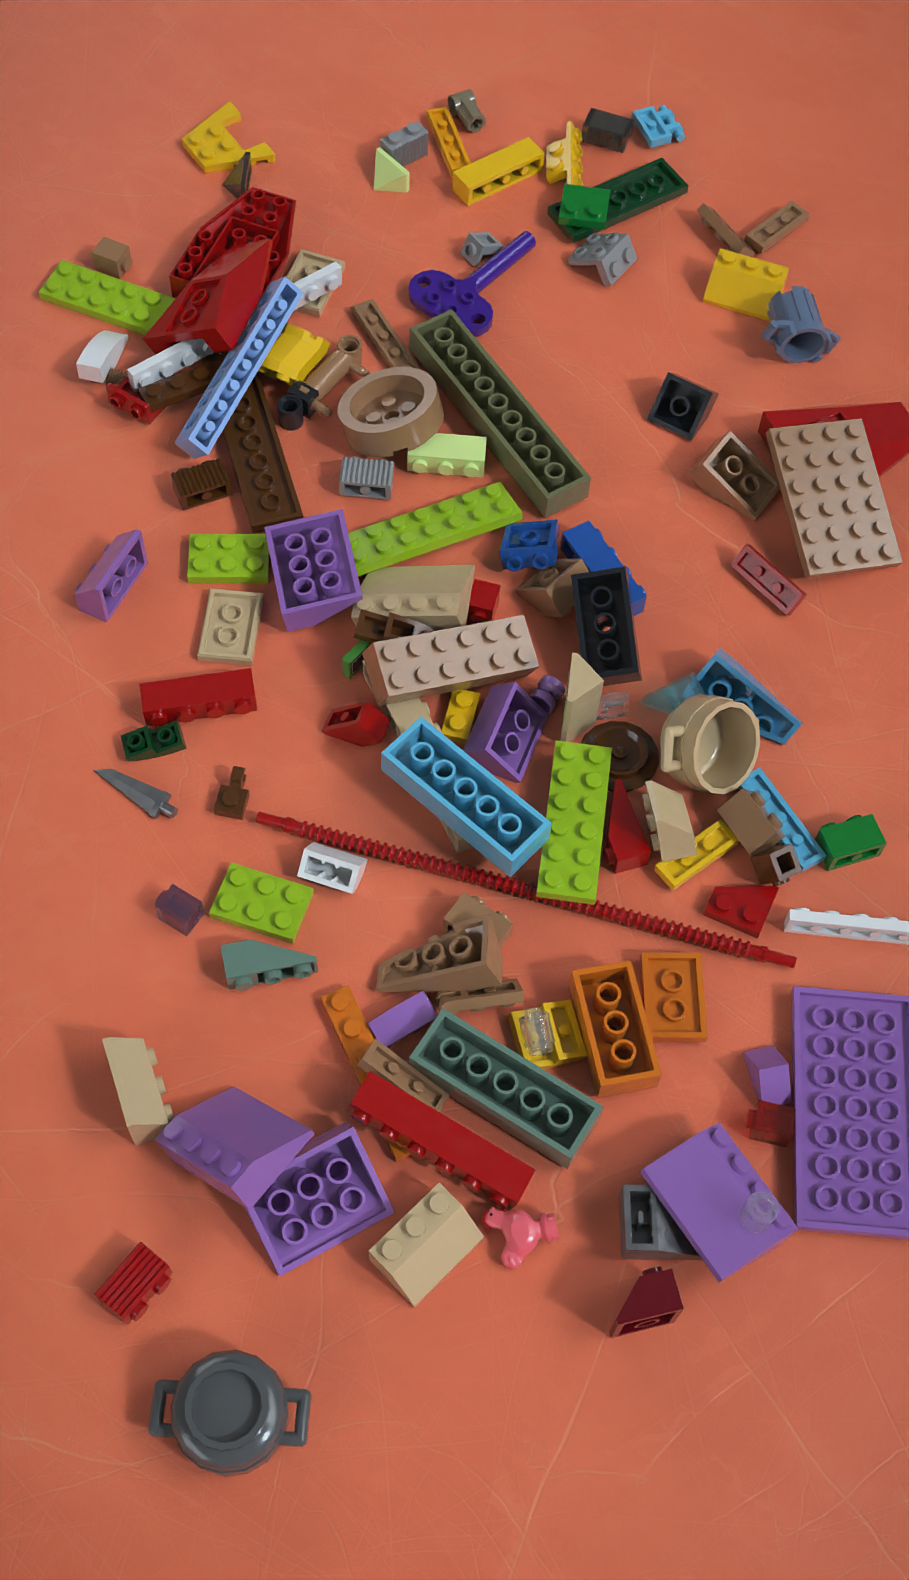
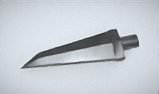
(147, 797)

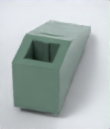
(257, 963)

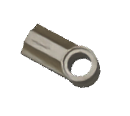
(465, 107)

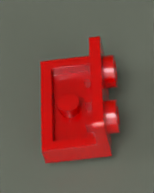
(125, 398)

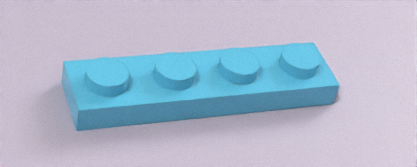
(805, 846)

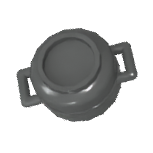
(230, 1413)

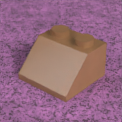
(551, 588)

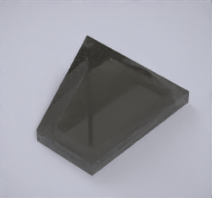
(239, 179)

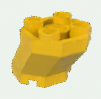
(293, 355)

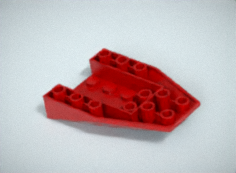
(248, 219)
(216, 301)
(884, 425)

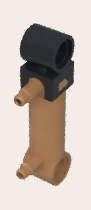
(305, 396)

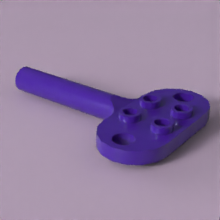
(462, 295)

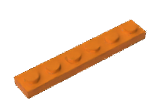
(355, 1039)

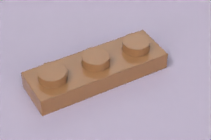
(776, 227)
(724, 231)
(401, 1074)

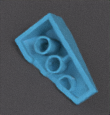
(729, 679)

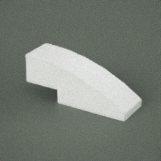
(101, 355)

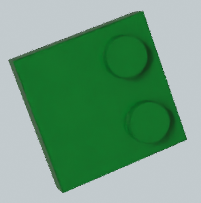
(584, 206)

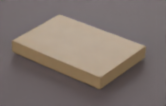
(304, 265)
(230, 627)

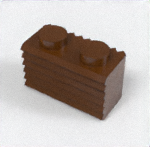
(201, 484)

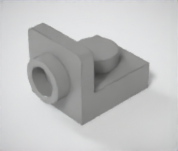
(479, 244)

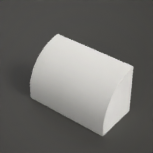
(332, 867)

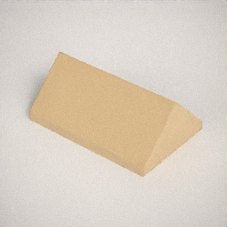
(581, 699)

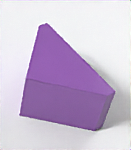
(769, 1075)

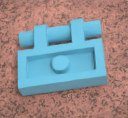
(658, 126)

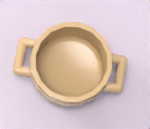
(710, 743)

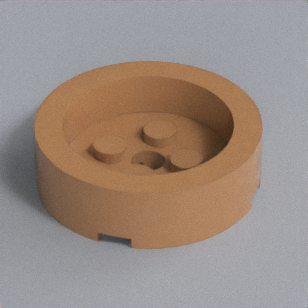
(403, 397)

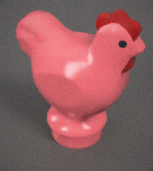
(520, 1232)

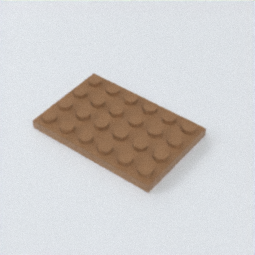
(833, 498)

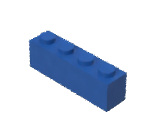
(588, 544)

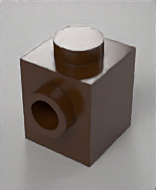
(776, 864)

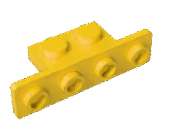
(564, 158)

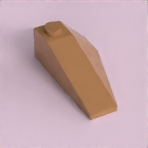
(454, 962)

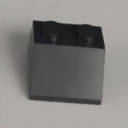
(682, 405)

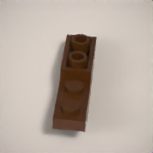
(376, 627)

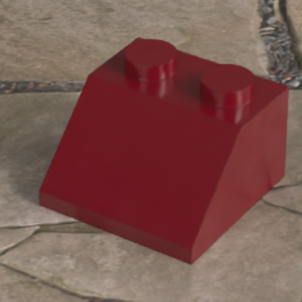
(651, 1303)

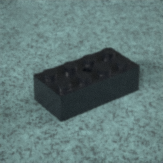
(601, 602)

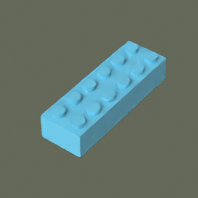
(465, 796)

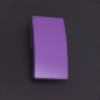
(403, 1019)

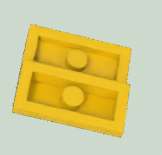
(568, 1039)

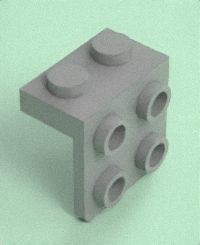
(609, 252)

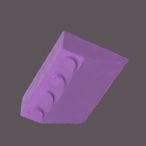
(313, 568)
(234, 1144)
(704, 1190)
(319, 1200)

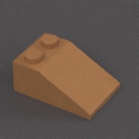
(735, 476)

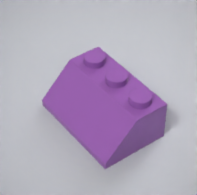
(112, 576)
(506, 731)

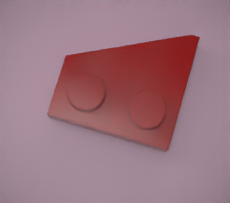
(741, 907)

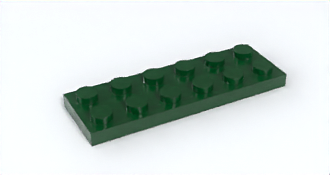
(631, 195)

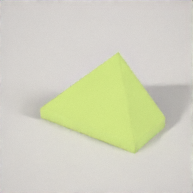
(390, 174)

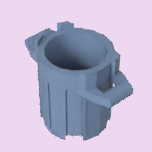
(798, 327)

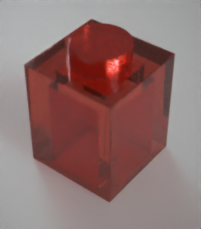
(771, 1123)

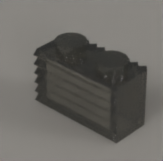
(607, 130)

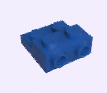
(529, 545)

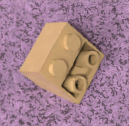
(669, 822)

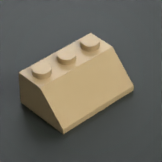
(138, 1087)
(426, 1244)

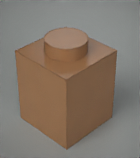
(111, 258)

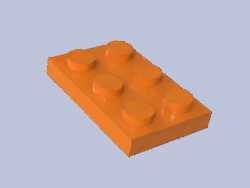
(674, 996)

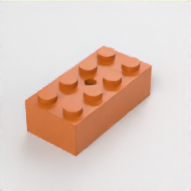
(607, 1000)

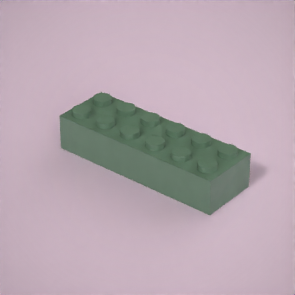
(506, 1088)

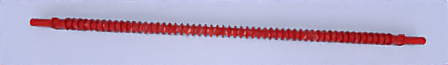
(289, 825)

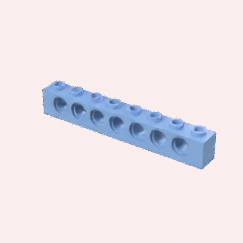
(239, 368)

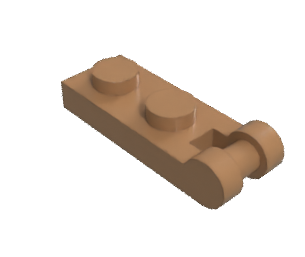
(476, 1000)

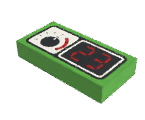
(353, 659)

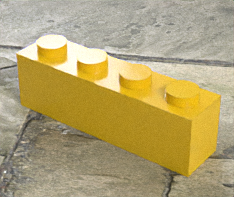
(498, 171)

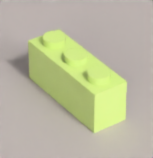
(449, 455)

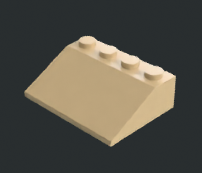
(422, 593)

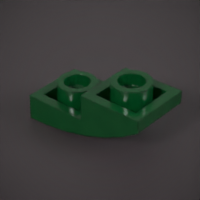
(154, 743)

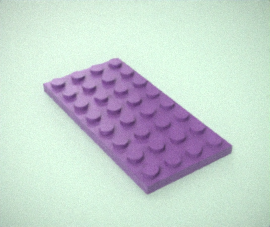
(851, 1112)

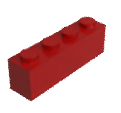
(198, 697)

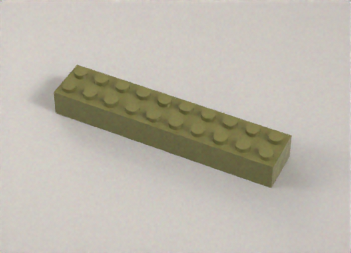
(500, 413)

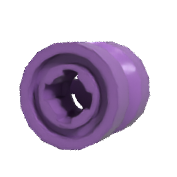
(548, 692)

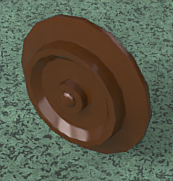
(633, 752)

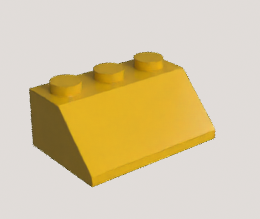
(744, 283)

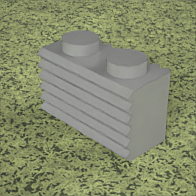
(406, 144)
(366, 478)

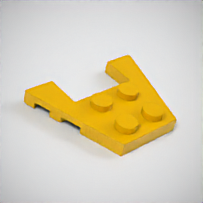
(215, 147)

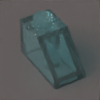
(673, 694)

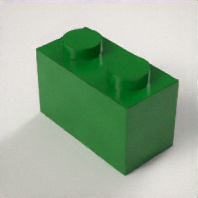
(850, 841)

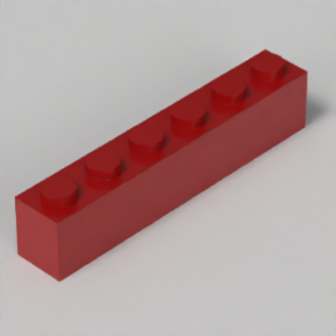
(440, 1140)

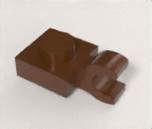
(233, 798)

